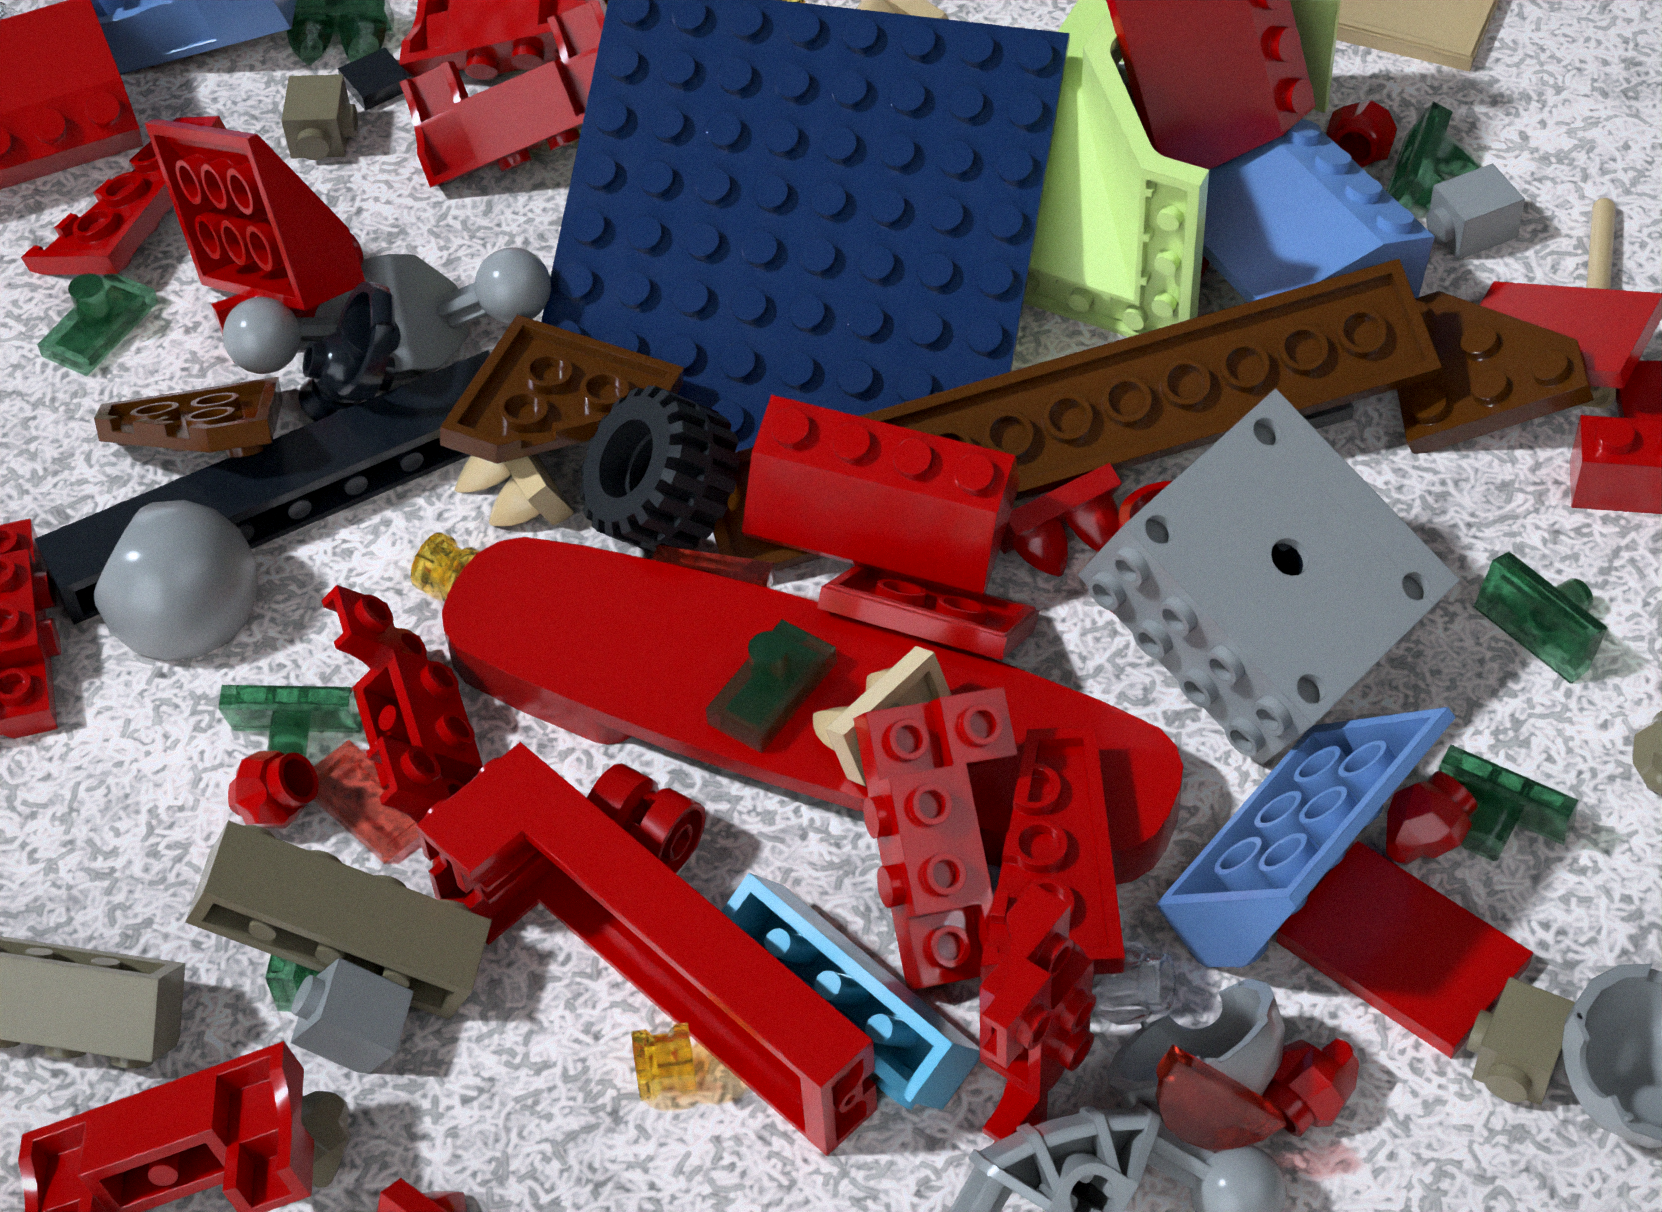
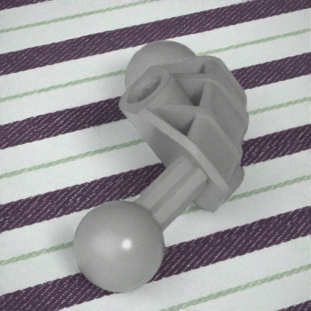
(428, 307)
(1098, 1162)

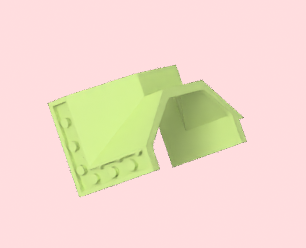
(1115, 216)

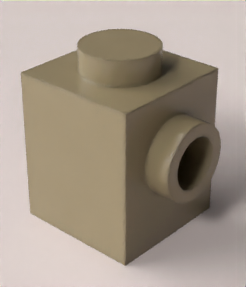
(318, 116)
(1519, 1042)

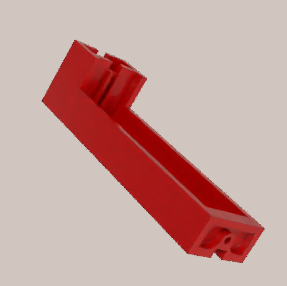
(534, 839)

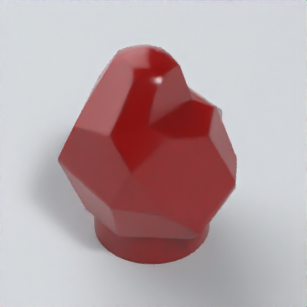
(1363, 131)
(272, 788)
(1428, 819)
(1313, 1083)

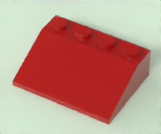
(1213, 74)
(59, 93)
(253, 218)

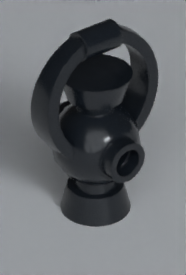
(355, 358)

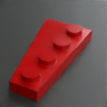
(117, 224)
(1062, 845)

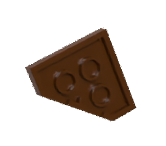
(1491, 374)
(546, 391)
(201, 420)

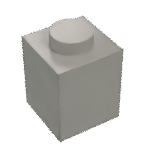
(1475, 211)
(350, 1016)

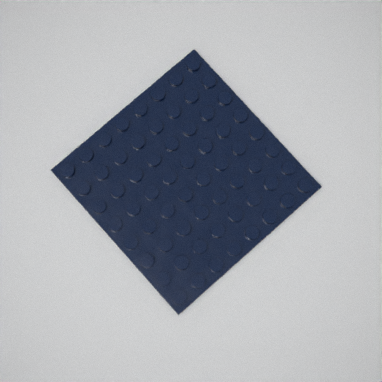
(807, 199)

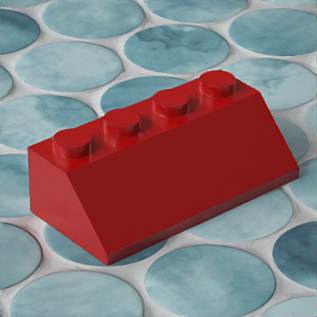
(879, 495)

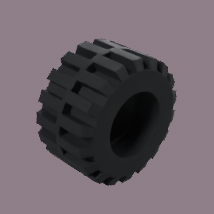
(659, 470)

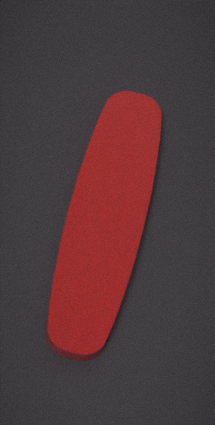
(647, 645)

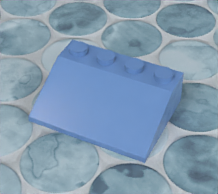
(1305, 216)
(1293, 833)

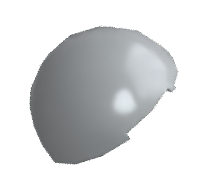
(177, 582)
(1241, 1044)
(1617, 1052)

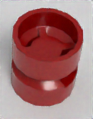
(658, 819)

